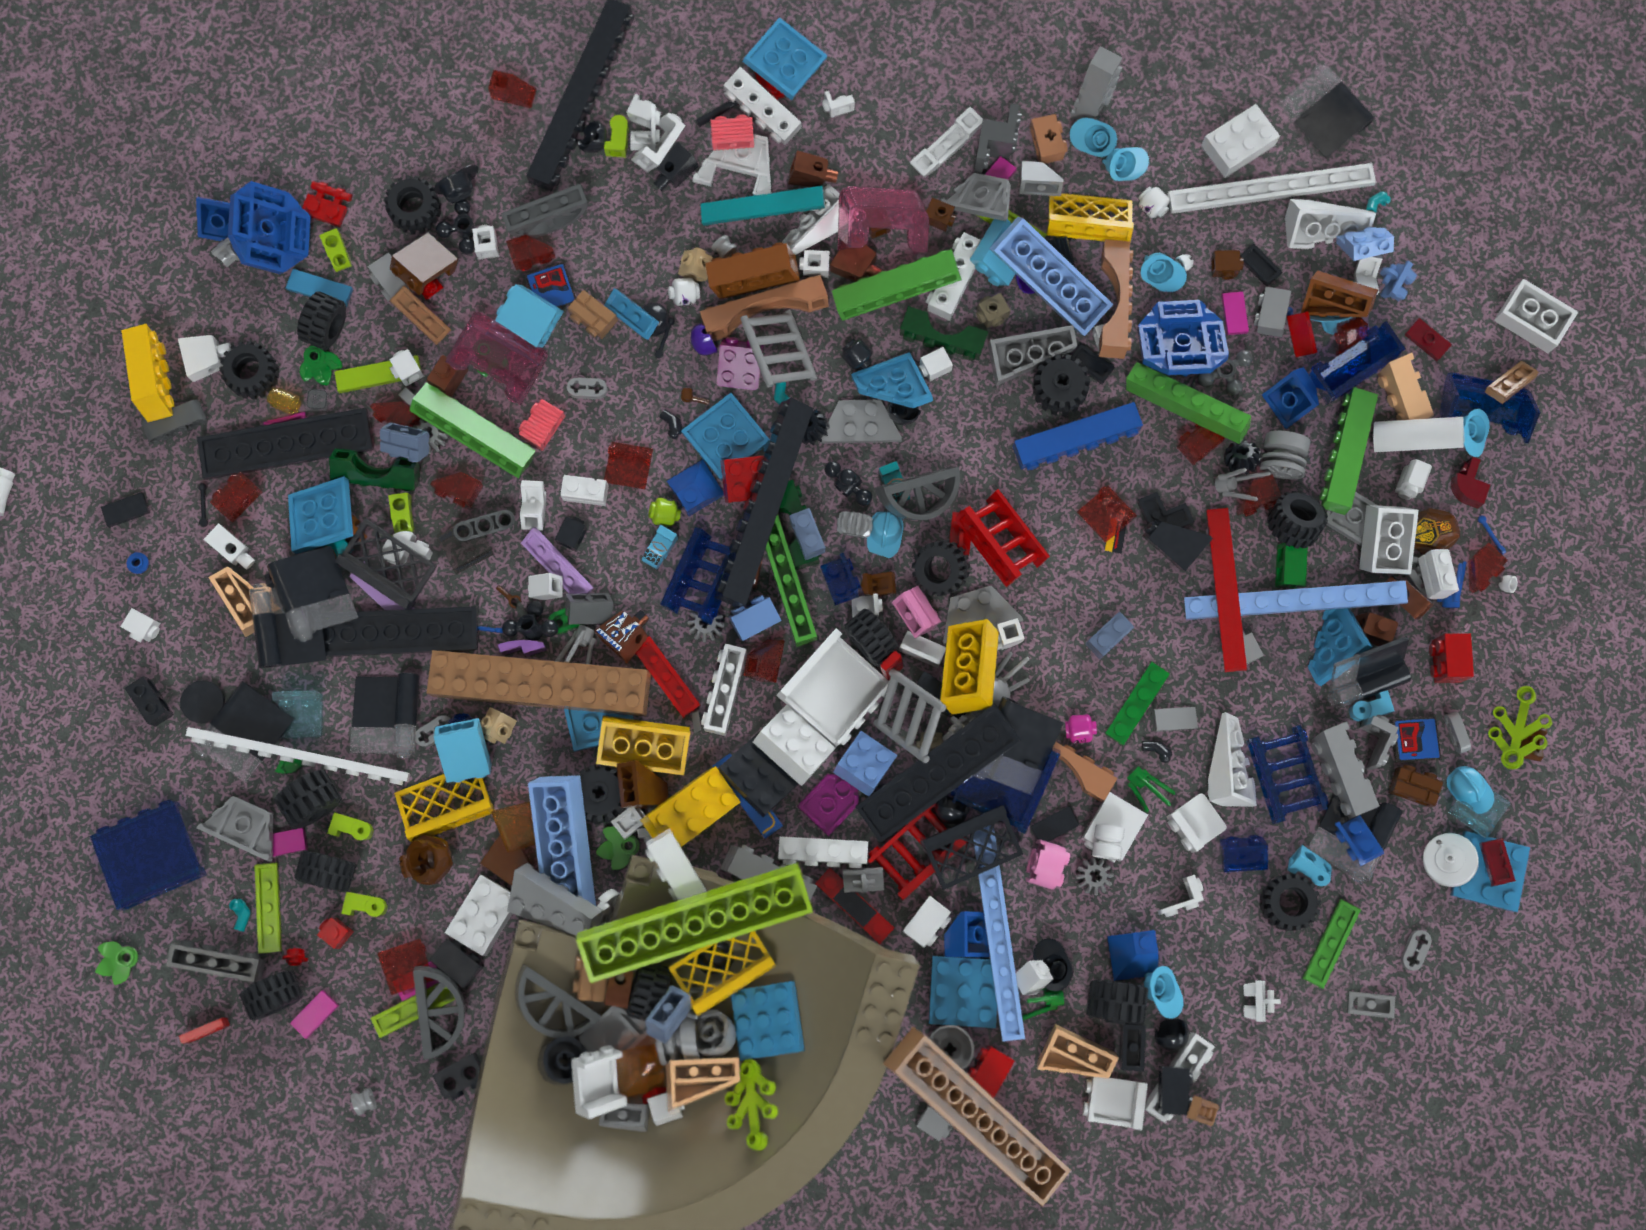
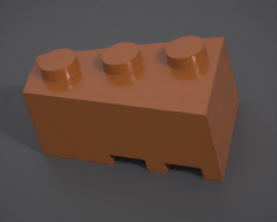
(1338, 297)

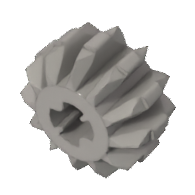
(436, 439)
(854, 524)
(709, 631)
(1087, 878)

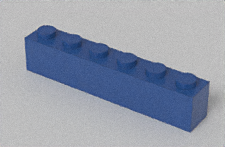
(1077, 435)

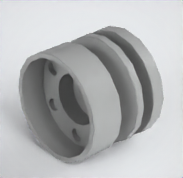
(1285, 454)
(959, 1039)
(682, 1042)

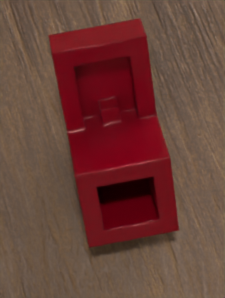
(1466, 487)

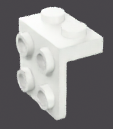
(1196, 823)

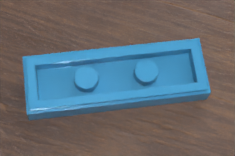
(309, 284)
(631, 314)

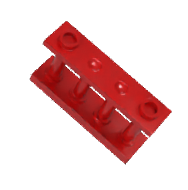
(988, 546)
(921, 871)

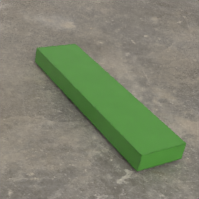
(1331, 943)

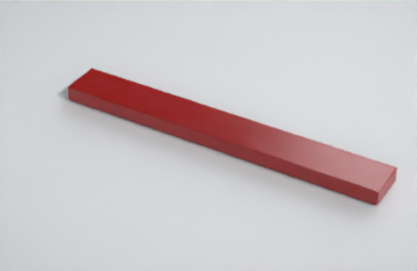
(1226, 590)

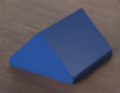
(212, 219)

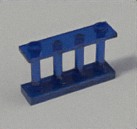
(684, 575)
(1272, 790)

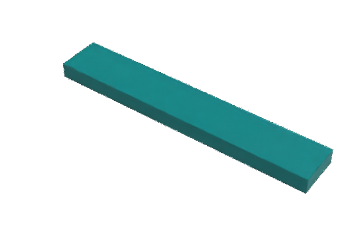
(762, 205)

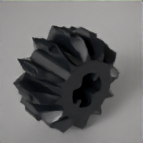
(816, 428)
(1242, 456)

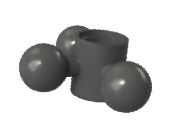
(1234, 386)

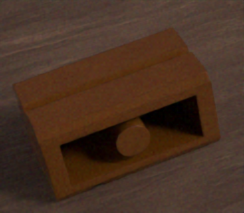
(1416, 786)

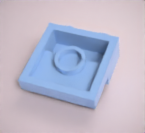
(1366, 243)

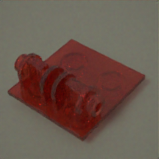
(628, 465)
(1106, 513)
(399, 965)

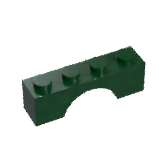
(966, 343)
(400, 475)
(790, 505)

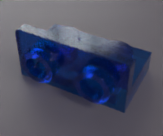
(840, 580)
(1244, 853)

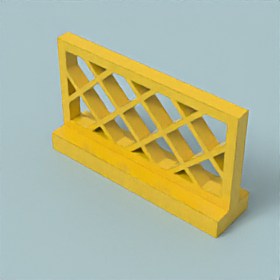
(1089, 226)
(444, 821)
(727, 986)

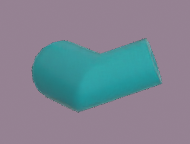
(1380, 198)
(779, 395)
(242, 912)

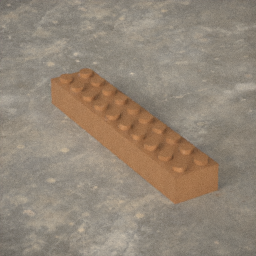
(539, 683)
(976, 1116)

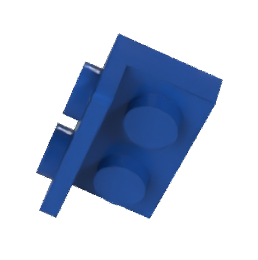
(1359, 839)

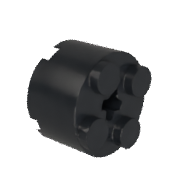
(549, 1057)

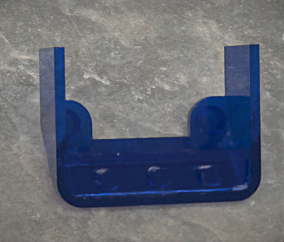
(1357, 363)
(1467, 393)

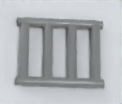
(762, 361)
(924, 697)

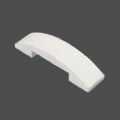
(948, 143)

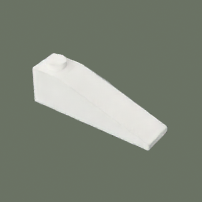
(1316, 222)
(816, 225)
(1228, 775)

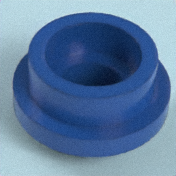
(142, 567)

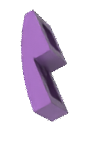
(528, 646)

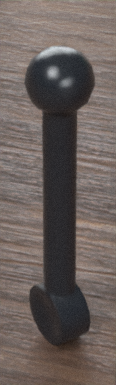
(658, 354)
(203, 521)

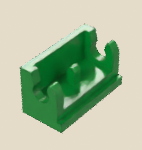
(1291, 566)

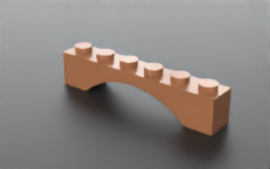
(1115, 264)
(802, 295)
(1092, 779)

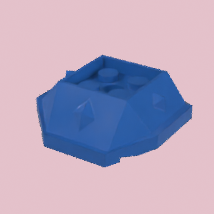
(284, 222)
(1182, 338)

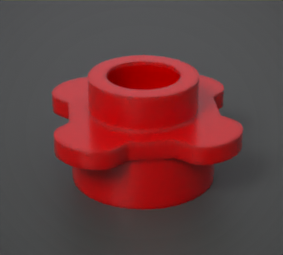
(295, 957)

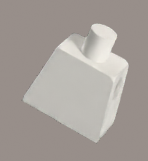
(202, 355)
(224, 541)

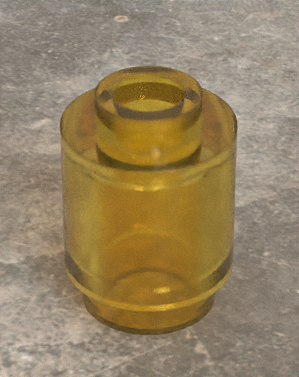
(284, 400)

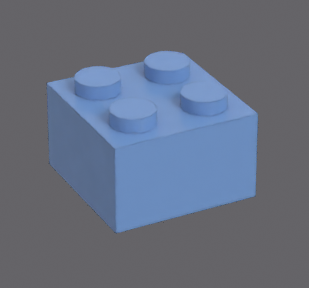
(754, 618)
(865, 763)

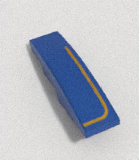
(766, 825)

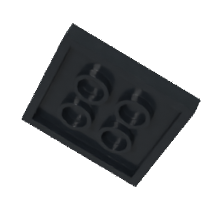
(757, 777)

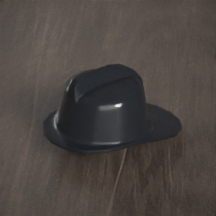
(458, 185)
(1056, 959)

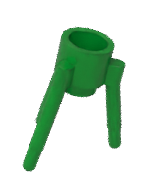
(1141, 778)
(1050, 998)

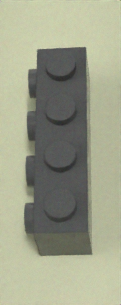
(215, 962)

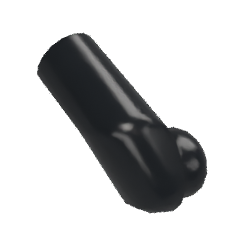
(674, 423)
(1160, 748)

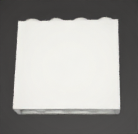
(834, 690)

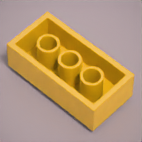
(147, 373)
(969, 666)
(653, 744)
(692, 807)

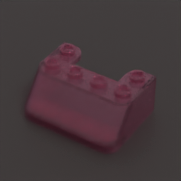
(881, 208)
(499, 354)

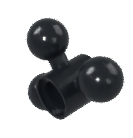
(445, 229)
(848, 483)
(528, 624)

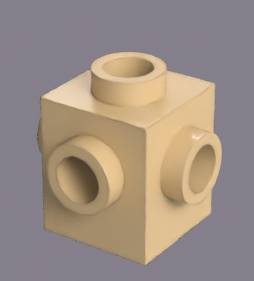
(694, 265)
(497, 726)

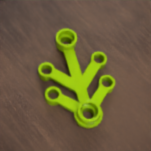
(1519, 731)
(749, 1075)

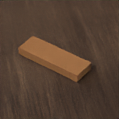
(420, 315)
(1511, 382)
(1203, 1111)

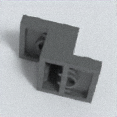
(997, 139)

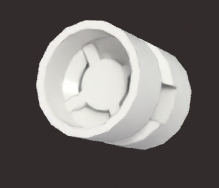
(1108, 840)

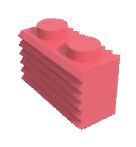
(732, 133)
(541, 424)

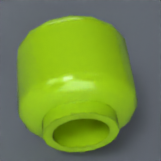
(664, 512)

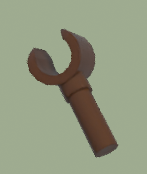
(687, 396)
(508, 596)

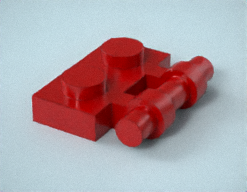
(326, 210)

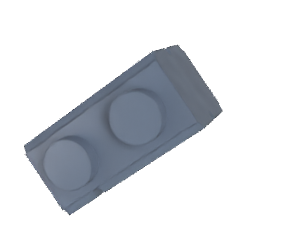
(404, 442)
(807, 534)
(1109, 635)
(668, 1014)

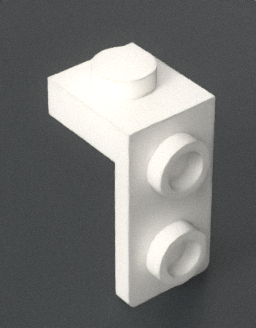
(640, 139)
(1367, 270)
(1194, 890)

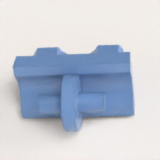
(1394, 279)

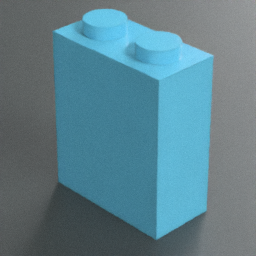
(986, 261)
(528, 315)
(462, 750)

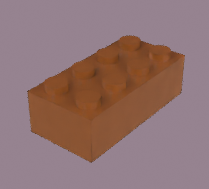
(752, 271)

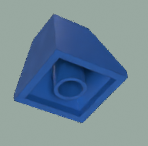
(1292, 397)
(695, 488)
(967, 936)
(1133, 954)

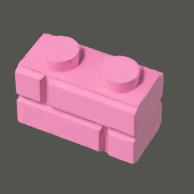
(916, 611)

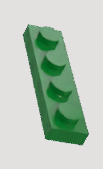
(1137, 703)

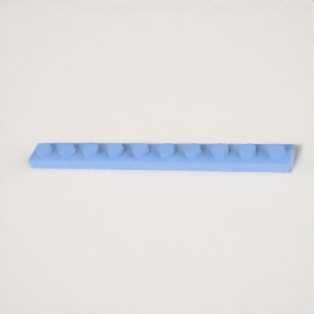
(1303, 599)
(999, 942)

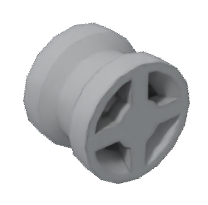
(724, 247)
(363, 1101)

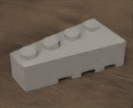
(1098, 85)
(1026, 352)
(1344, 770)
(745, 864)
(548, 903)

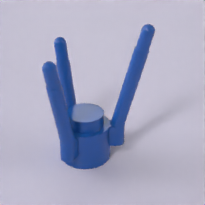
(1453, 600)

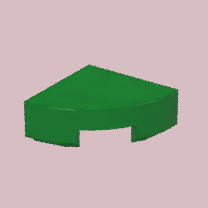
(289, 767)

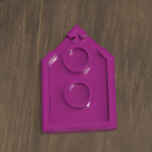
(830, 803)

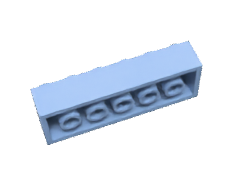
(1051, 276)
(562, 833)

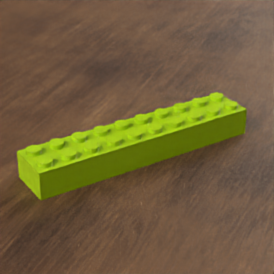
(693, 922)

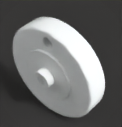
(1450, 860)

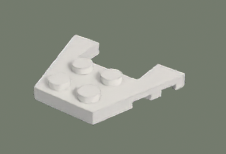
(745, 161)

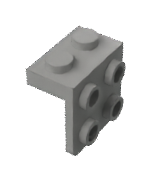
(1380, 727)

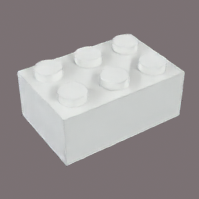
(1240, 140)
(1536, 316)
(1388, 539)
(794, 745)
(481, 916)

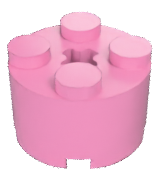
(1047, 864)

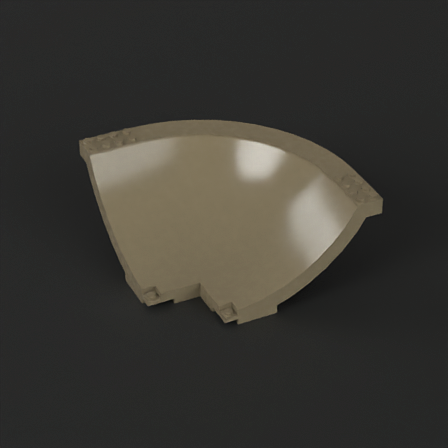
(550, 1169)

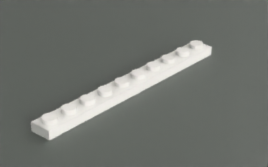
(1271, 188)
(289, 755)

